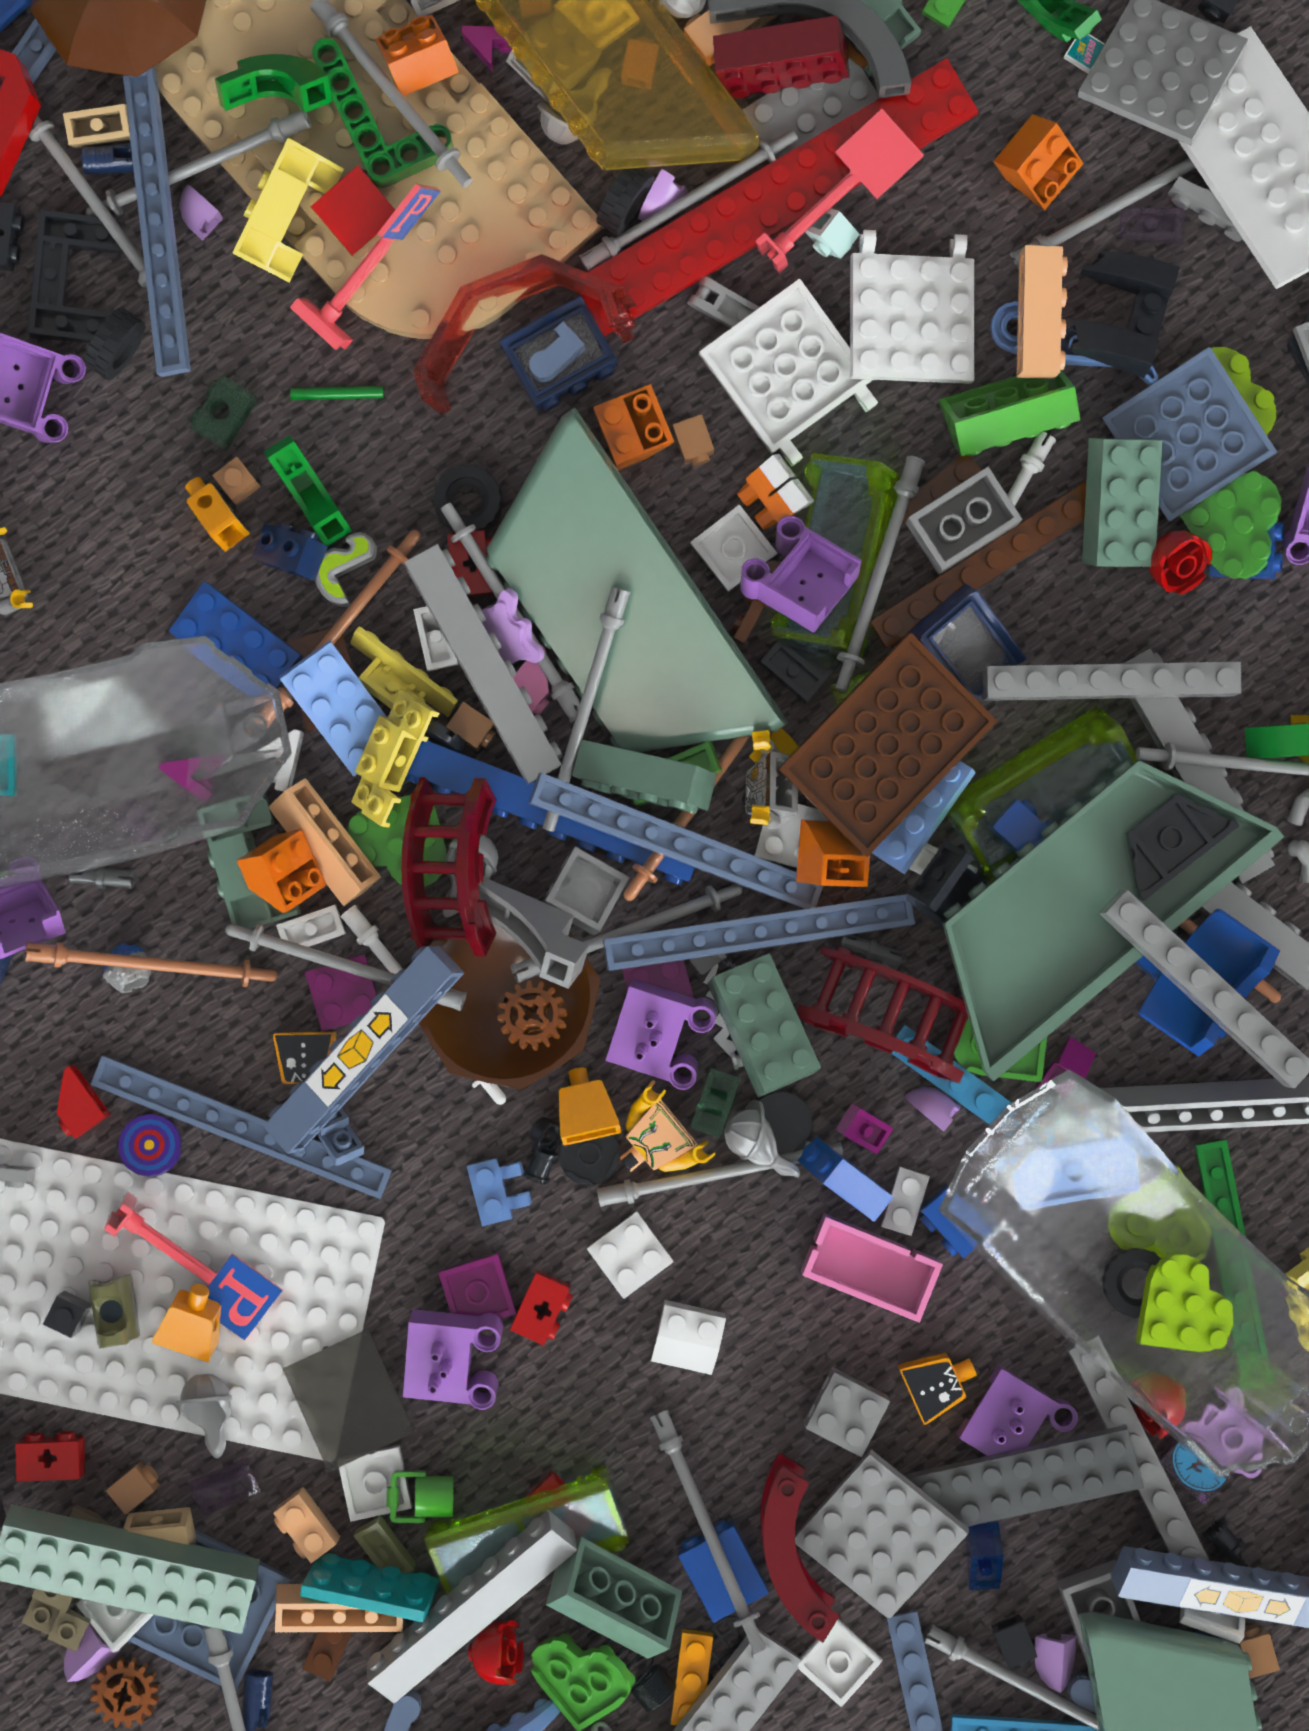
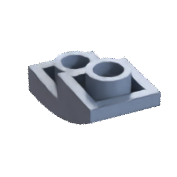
(340, 1139)

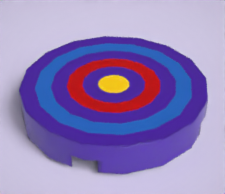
(150, 1145)

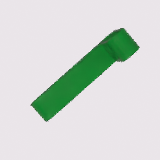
(366, 126)

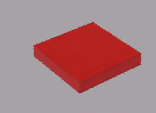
(353, 210)

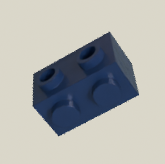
(290, 551)

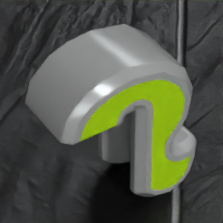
(341, 561)

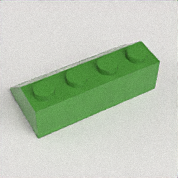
(1008, 412)

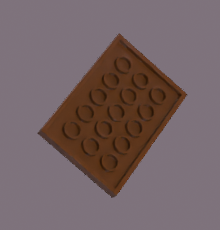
(887, 744)

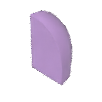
(661, 194)
(198, 212)
(934, 1105)
(89, 1658)
(1055, 1660)

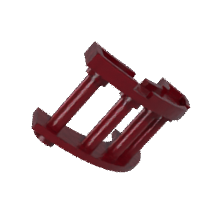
(467, 868)
(882, 1037)
(793, 1583)

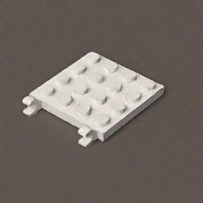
(912, 315)
(785, 368)

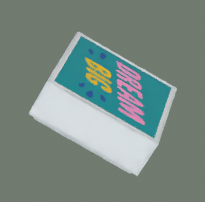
(1084, 52)

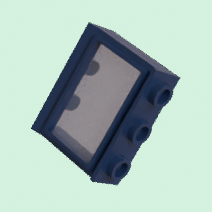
(593, 363)
(967, 638)

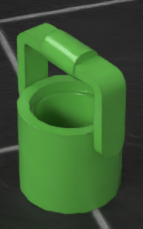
(432, 1496)

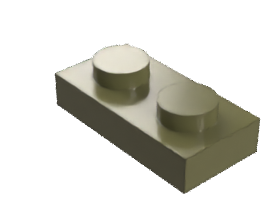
(384, 1546)

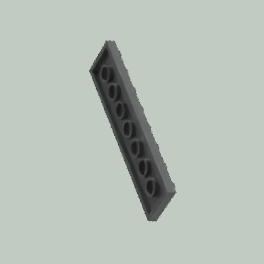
(1034, 1477)

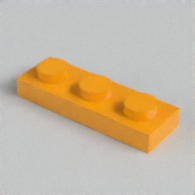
(691, 1671)

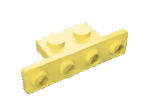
(391, 673)

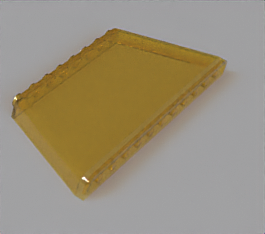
(625, 81)

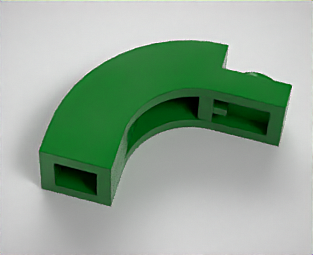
(1063, 17)
(275, 76)
(308, 491)
(1277, 740)

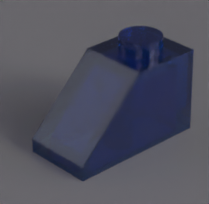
(984, 1556)

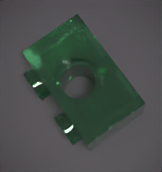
(223, 431)
(716, 1102)

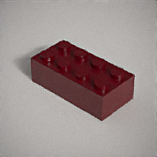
(781, 57)

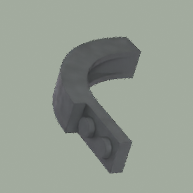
(857, 22)

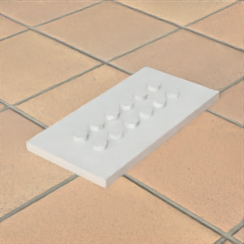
(1258, 162)

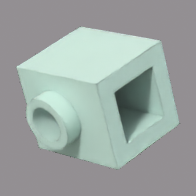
(832, 234)

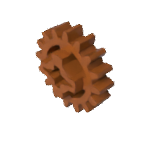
(525, 1025)
(138, 1695)

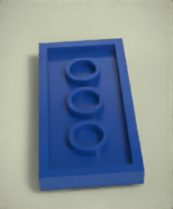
(236, 634)

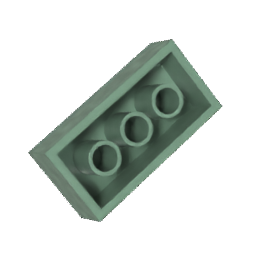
(1121, 502)
(644, 777)
(763, 1025)
(615, 1599)

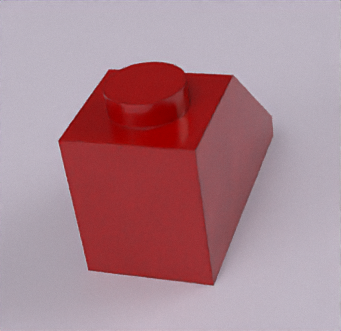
(78, 1104)

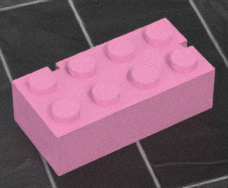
(871, 1267)

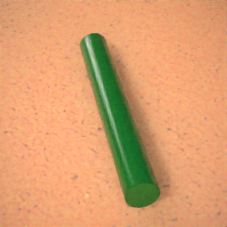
(327, 393)

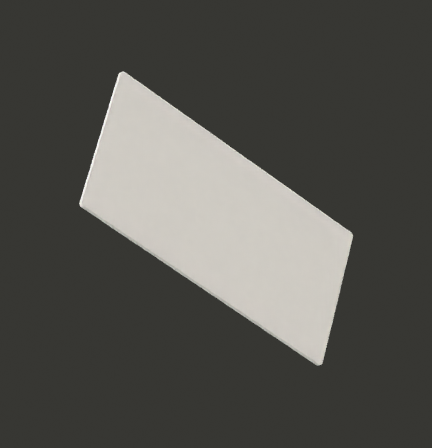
(58, 1243)

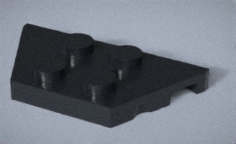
(1172, 841)

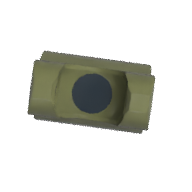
(114, 1311)

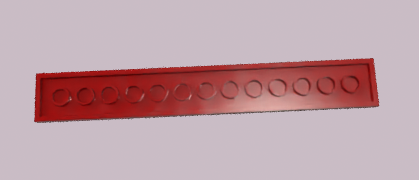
(771, 197)

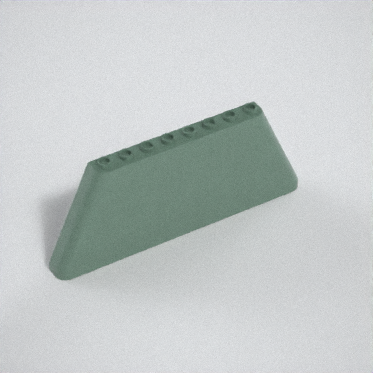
(672, 664)
(1034, 937)
(1166, 1678)

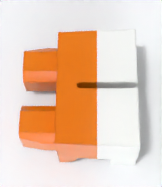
(767, 480)

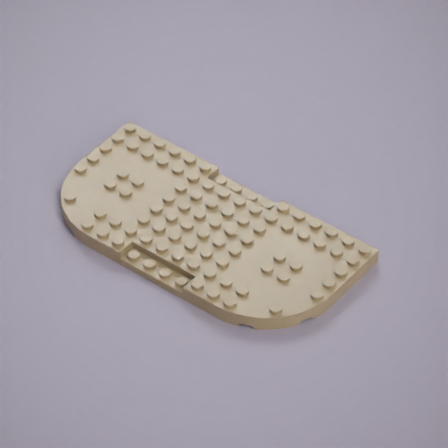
(504, 217)

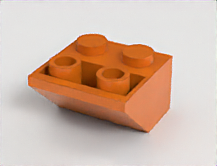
(416, 54)
(1039, 160)
(633, 426)
(829, 857)
(282, 870)

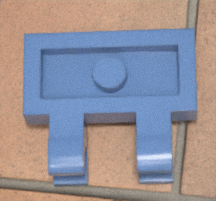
(490, 1190)

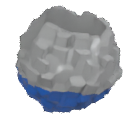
(126, 978)

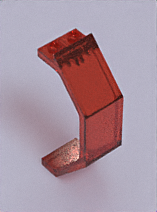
(537, 274)

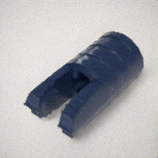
(107, 159)
(257, 1698)

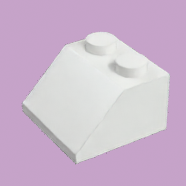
(688, 1337)

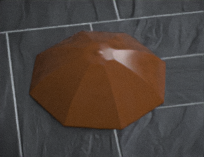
(118, 34)
(472, 1038)

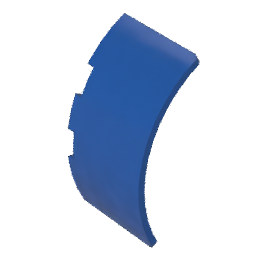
(1230, 951)

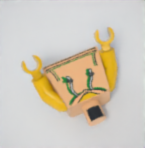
(659, 1136)

